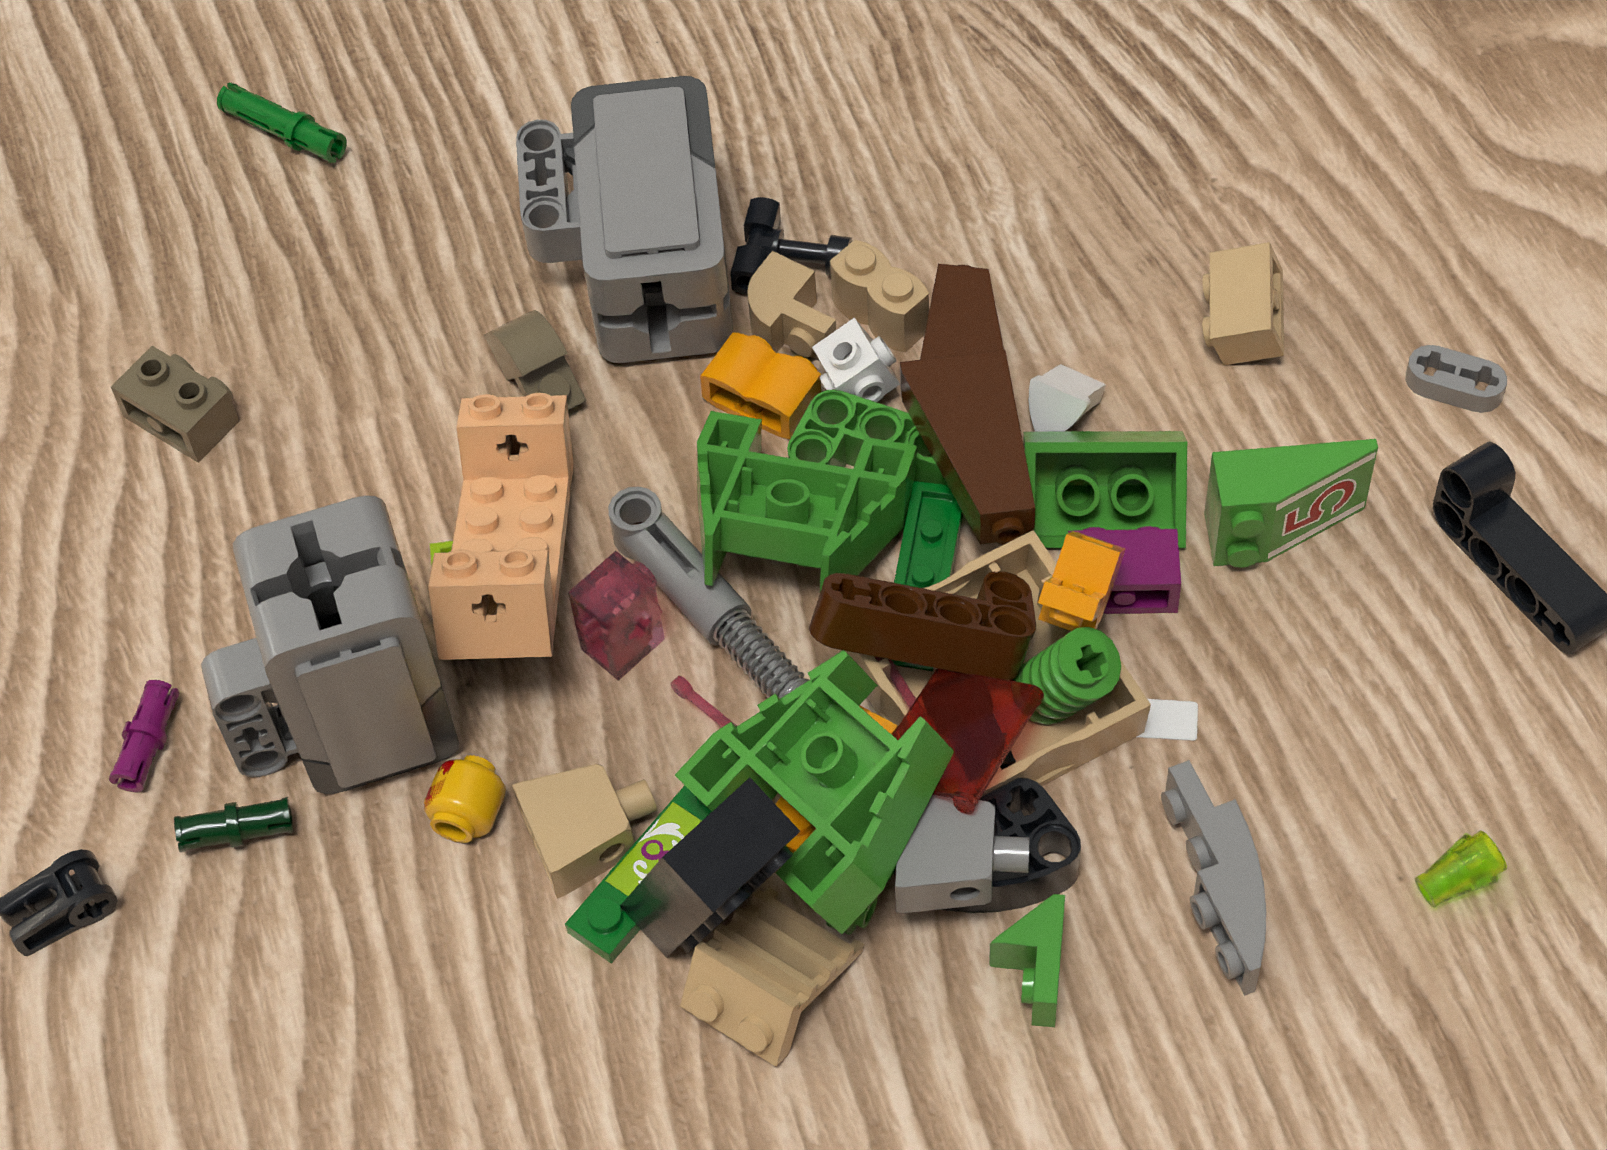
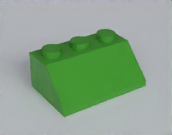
(1106, 481)

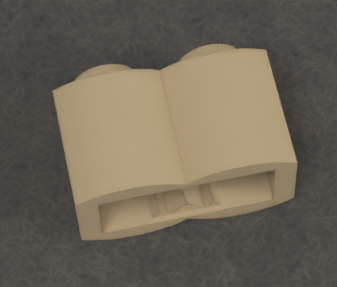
(879, 295)

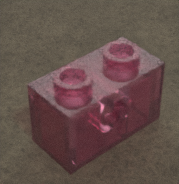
(617, 614)

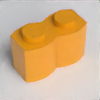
(760, 384)

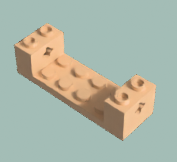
(507, 551)

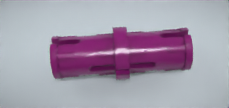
(144, 736)

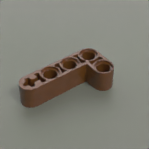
(927, 625)

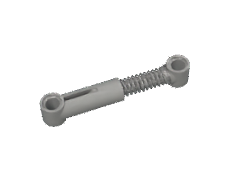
(714, 610)

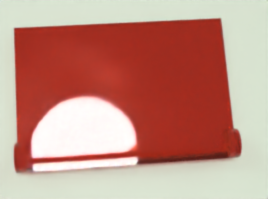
(979, 721)

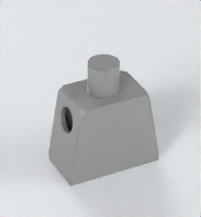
(954, 858)

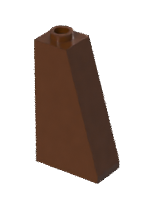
(961, 313)
(974, 435)

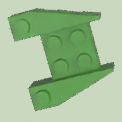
(795, 506)
(838, 773)

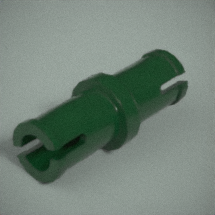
(233, 824)

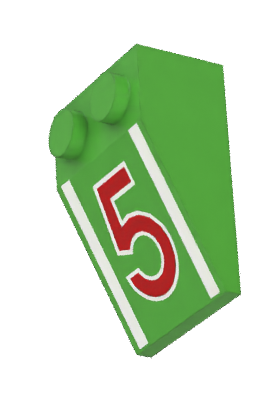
(1282, 496)

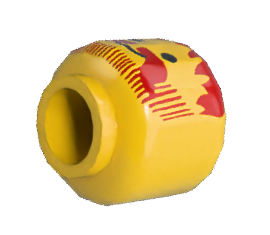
(464, 799)

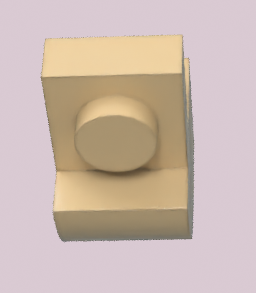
(782, 306)

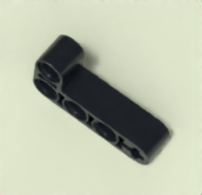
(1515, 552)

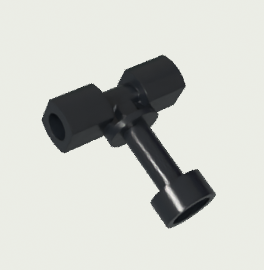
(764, 236)

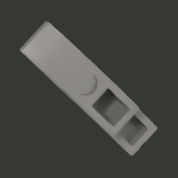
(1229, 875)

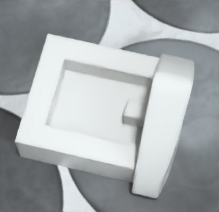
(1062, 398)

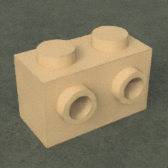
(1244, 304)

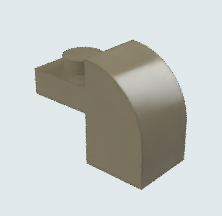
(534, 357)

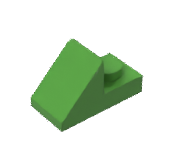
(1035, 948)

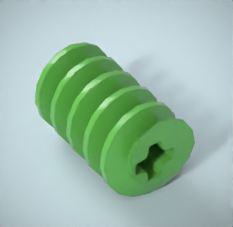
(1072, 674)

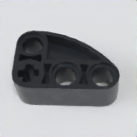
(1047, 833)

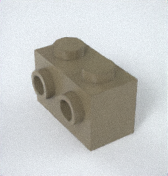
(176, 403)

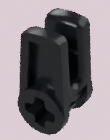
(55, 904)

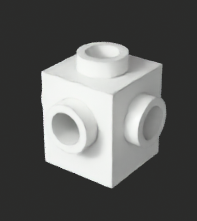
(863, 370)

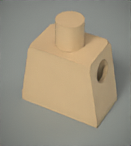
(580, 822)

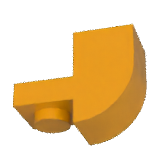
(1080, 582)

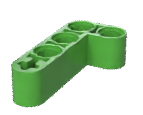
(855, 418)

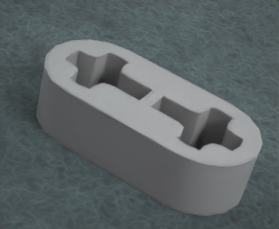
(1456, 378)

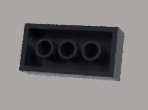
(712, 870)

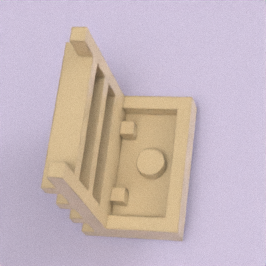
(764, 974)

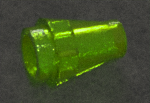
(1463, 868)

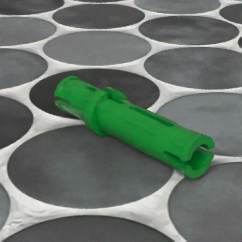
(296, 129)

